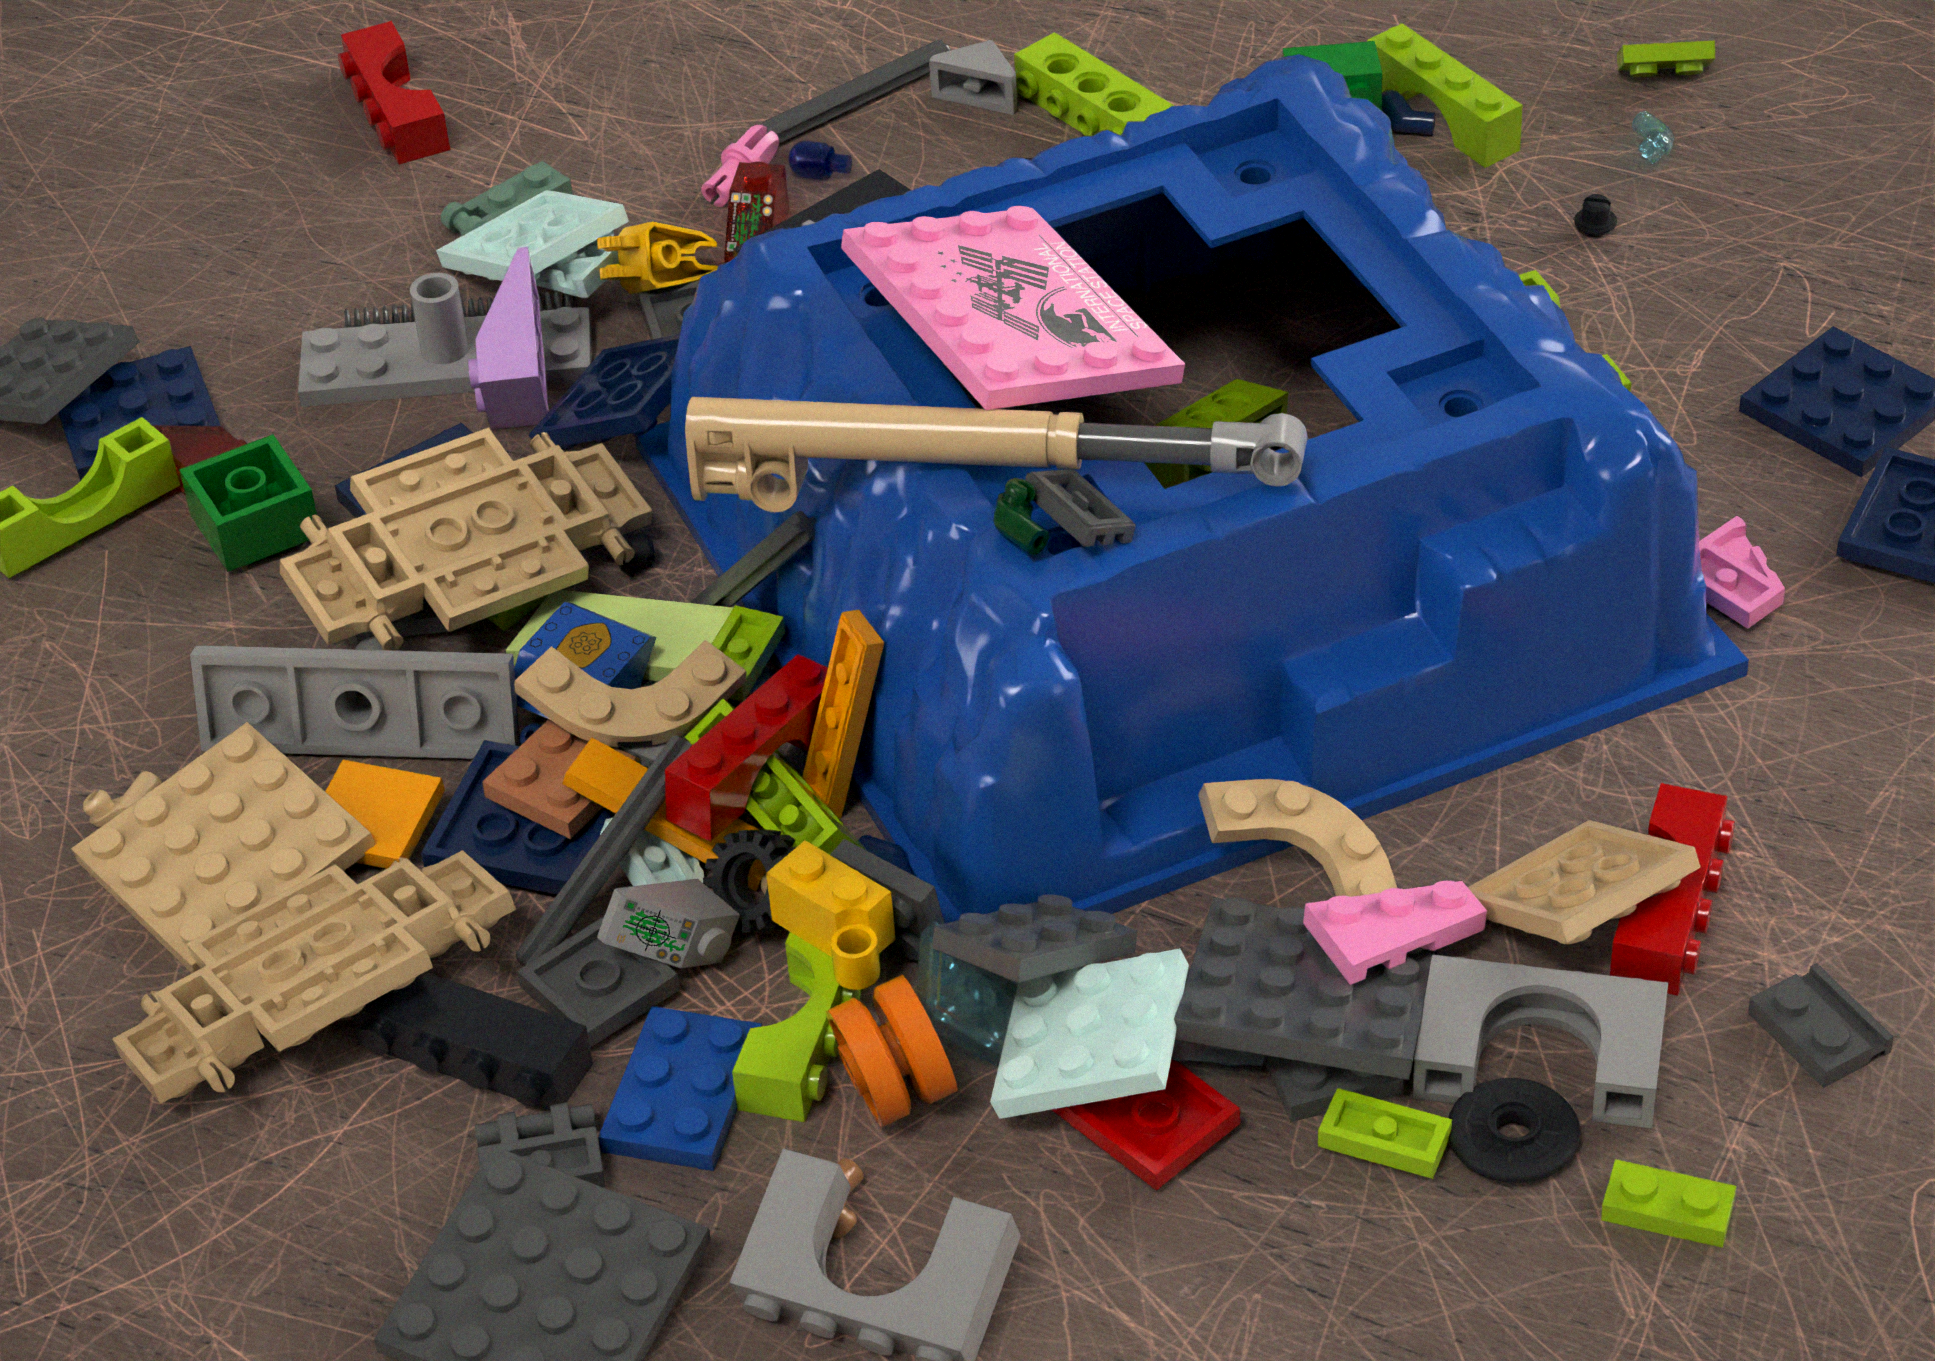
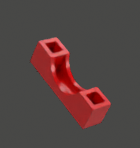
(404, 118)
(715, 776)
(1660, 933)

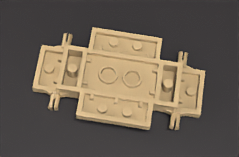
(463, 534)
(304, 965)

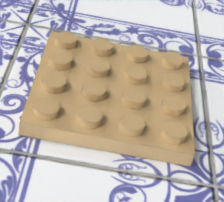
(220, 841)

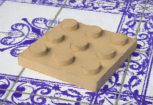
(1583, 880)

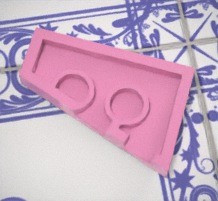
(1389, 924)

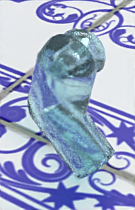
(1657, 135)

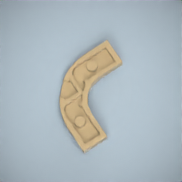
(630, 715)
(1305, 819)

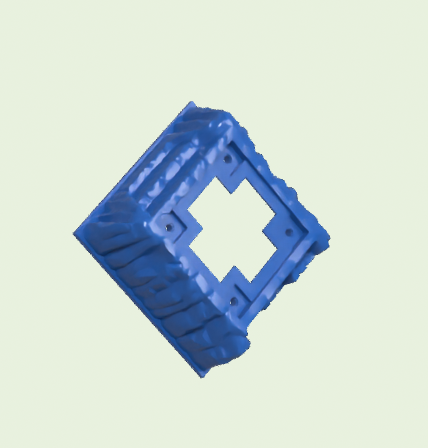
(1421, 606)

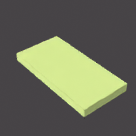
(676, 625)

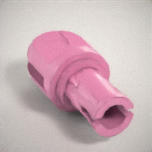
(751, 147)

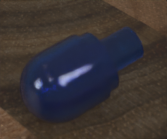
(817, 160)

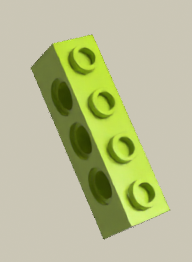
(1081, 87)
(1231, 403)
(783, 798)

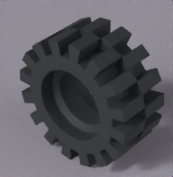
(732, 872)

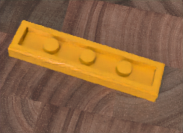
(843, 709)
(609, 780)

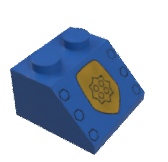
(593, 643)

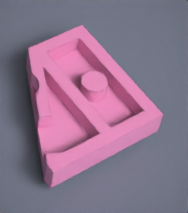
(1738, 575)

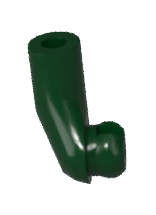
(1014, 515)

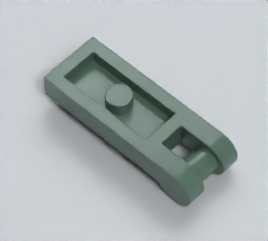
(504, 197)

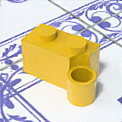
(833, 911)

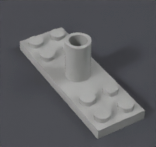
(425, 354)
(357, 699)

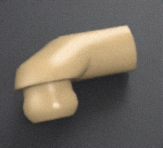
(103, 808)

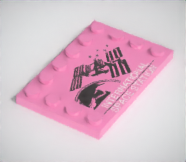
(1011, 307)

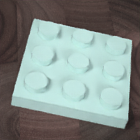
(548, 224)
(1090, 1034)

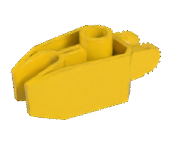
(655, 256)

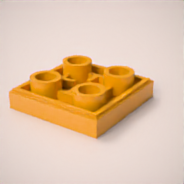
(388, 804)

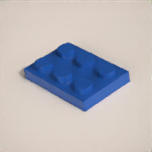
(677, 1090)

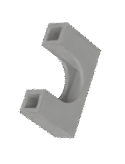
(1479, 999)
(932, 1317)

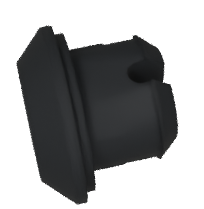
(1596, 216)
(643, 554)

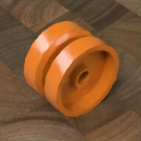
(900, 1047)

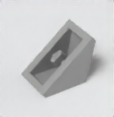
(975, 77)

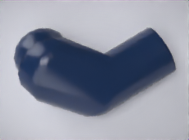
(1405, 119)

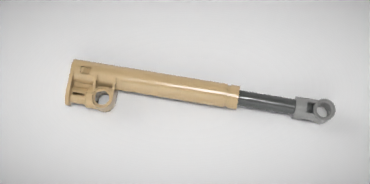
(743, 441)

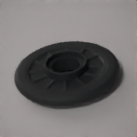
(1524, 1159)

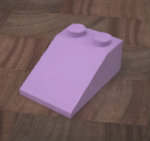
(510, 352)

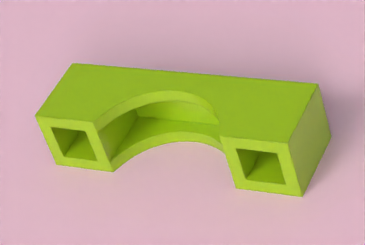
(1479, 115)
(128, 472)
(787, 1062)

